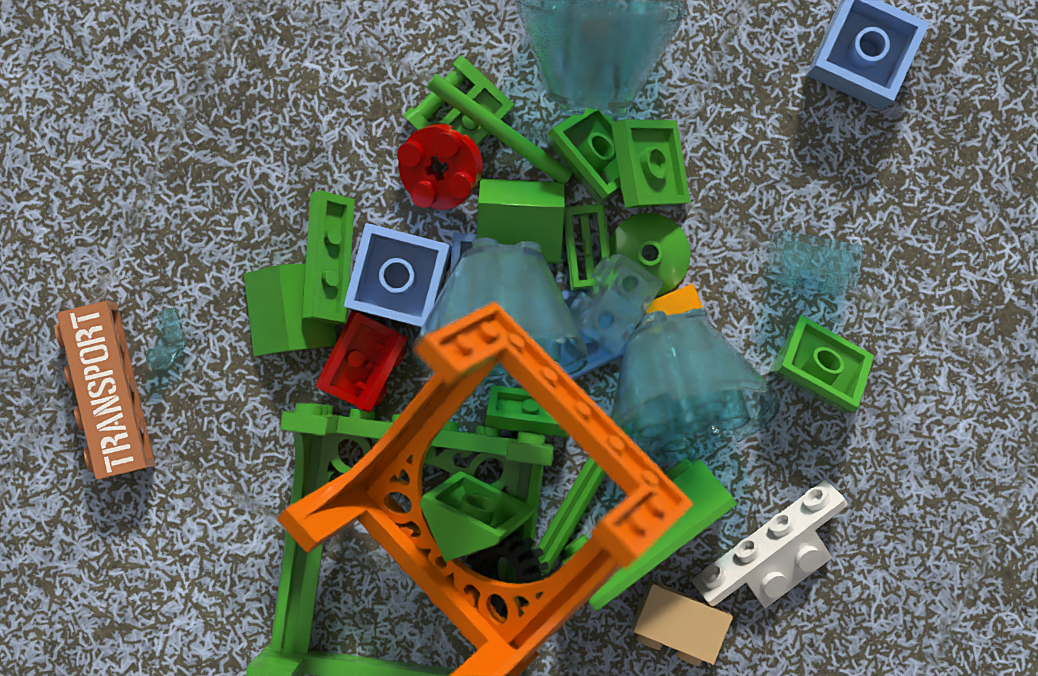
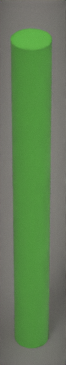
(498, 129)

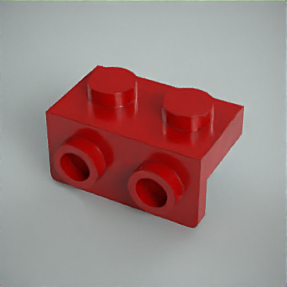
(362, 362)

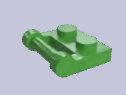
(483, 93)

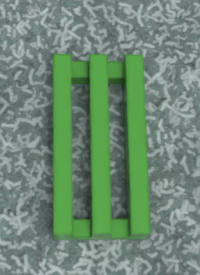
(584, 211)

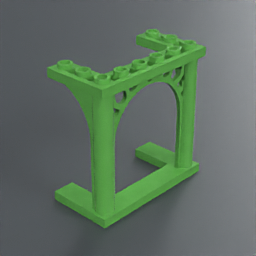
(317, 443)

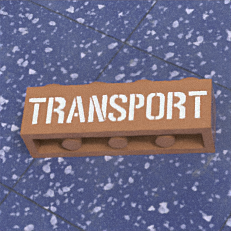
(104, 389)

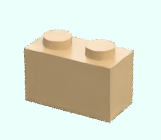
(680, 623)

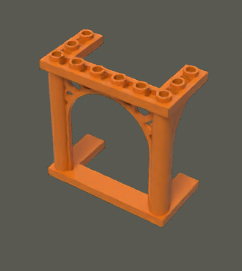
(462, 359)

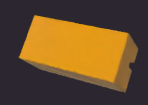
(676, 301)

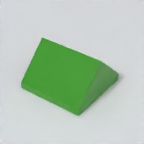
(588, 151)
(523, 213)
(276, 312)
(823, 365)
(470, 515)

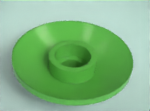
(664, 236)

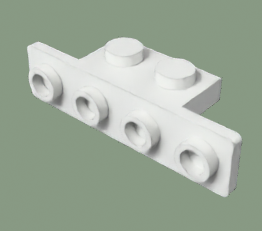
(777, 553)

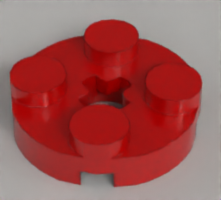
(449, 146)

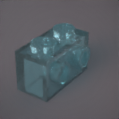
(813, 261)
(614, 302)

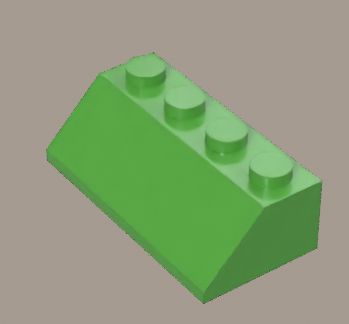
(709, 504)

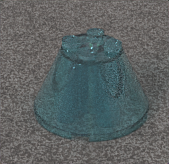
(598, 49)
(522, 287)
(687, 388)

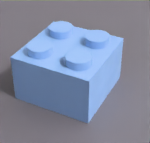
(868, 50)
(397, 275)

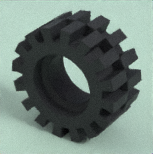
(521, 557)

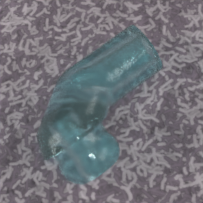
(170, 344)

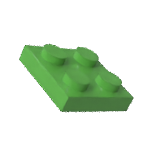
(650, 163)

